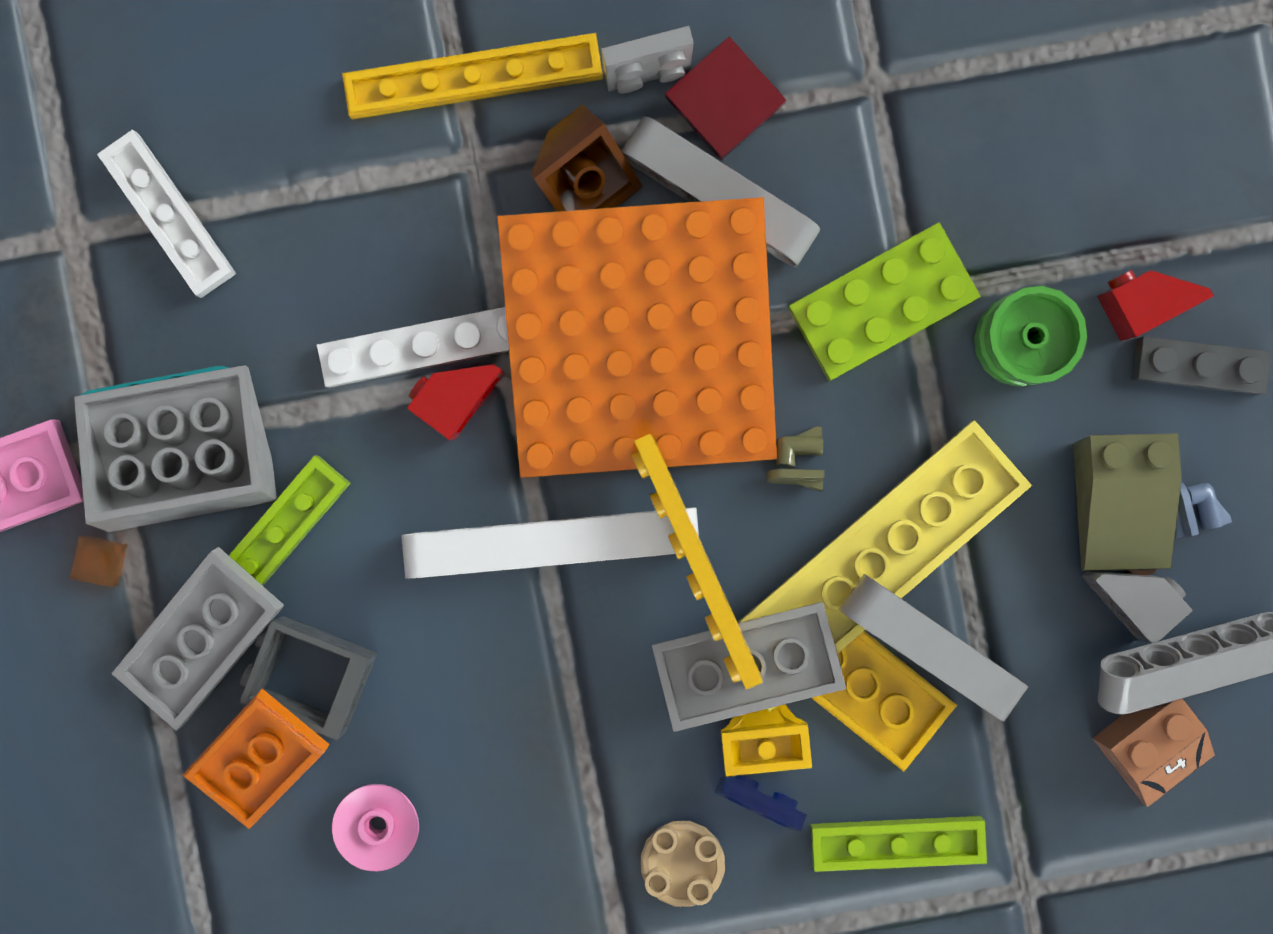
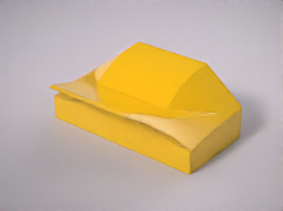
(765, 742)

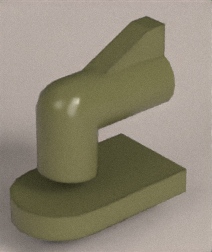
(806, 443)

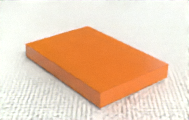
(256, 759)

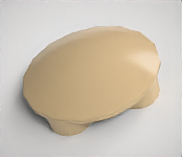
(682, 864)

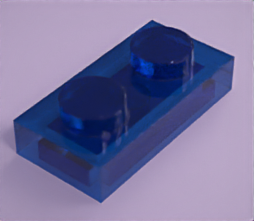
(777, 808)

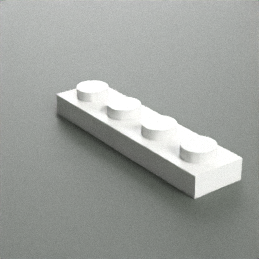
(166, 213)

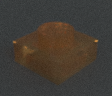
(98, 561)

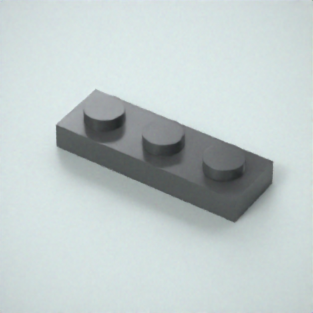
(1202, 365)

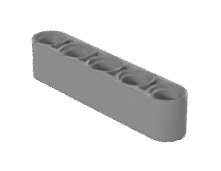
(701, 177)
(933, 647)
(1186, 664)

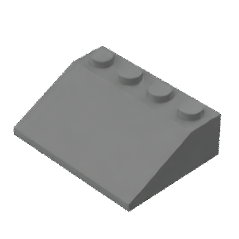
(173, 450)

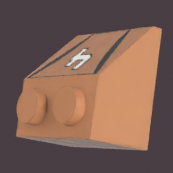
(1156, 748)

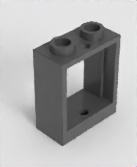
(270, 644)

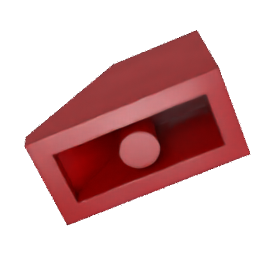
(1147, 301)
(453, 397)

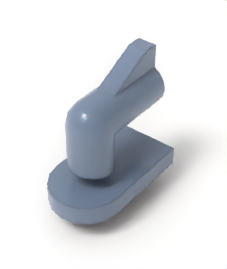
(1210, 510)

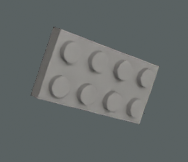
(197, 638)
(788, 647)

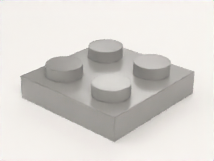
(646, 59)

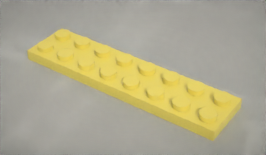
(906, 530)

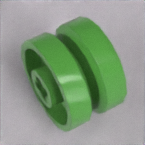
(1053, 326)

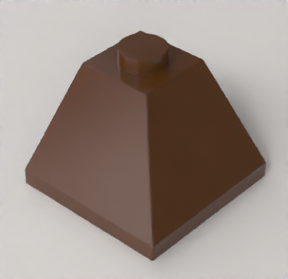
(583, 165)

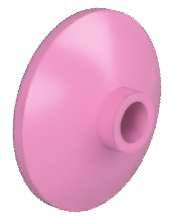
(361, 842)

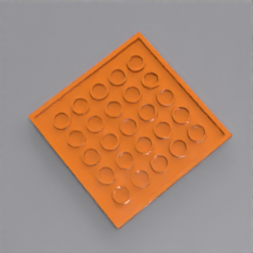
(639, 331)

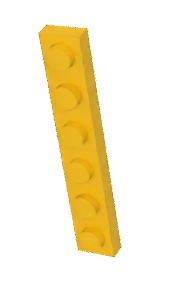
(703, 579)

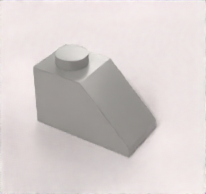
(1143, 603)

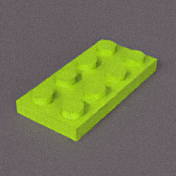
(884, 301)

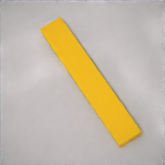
(472, 76)

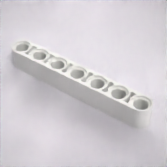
(538, 544)

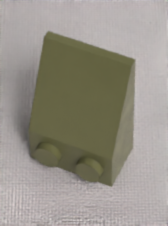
(1127, 500)

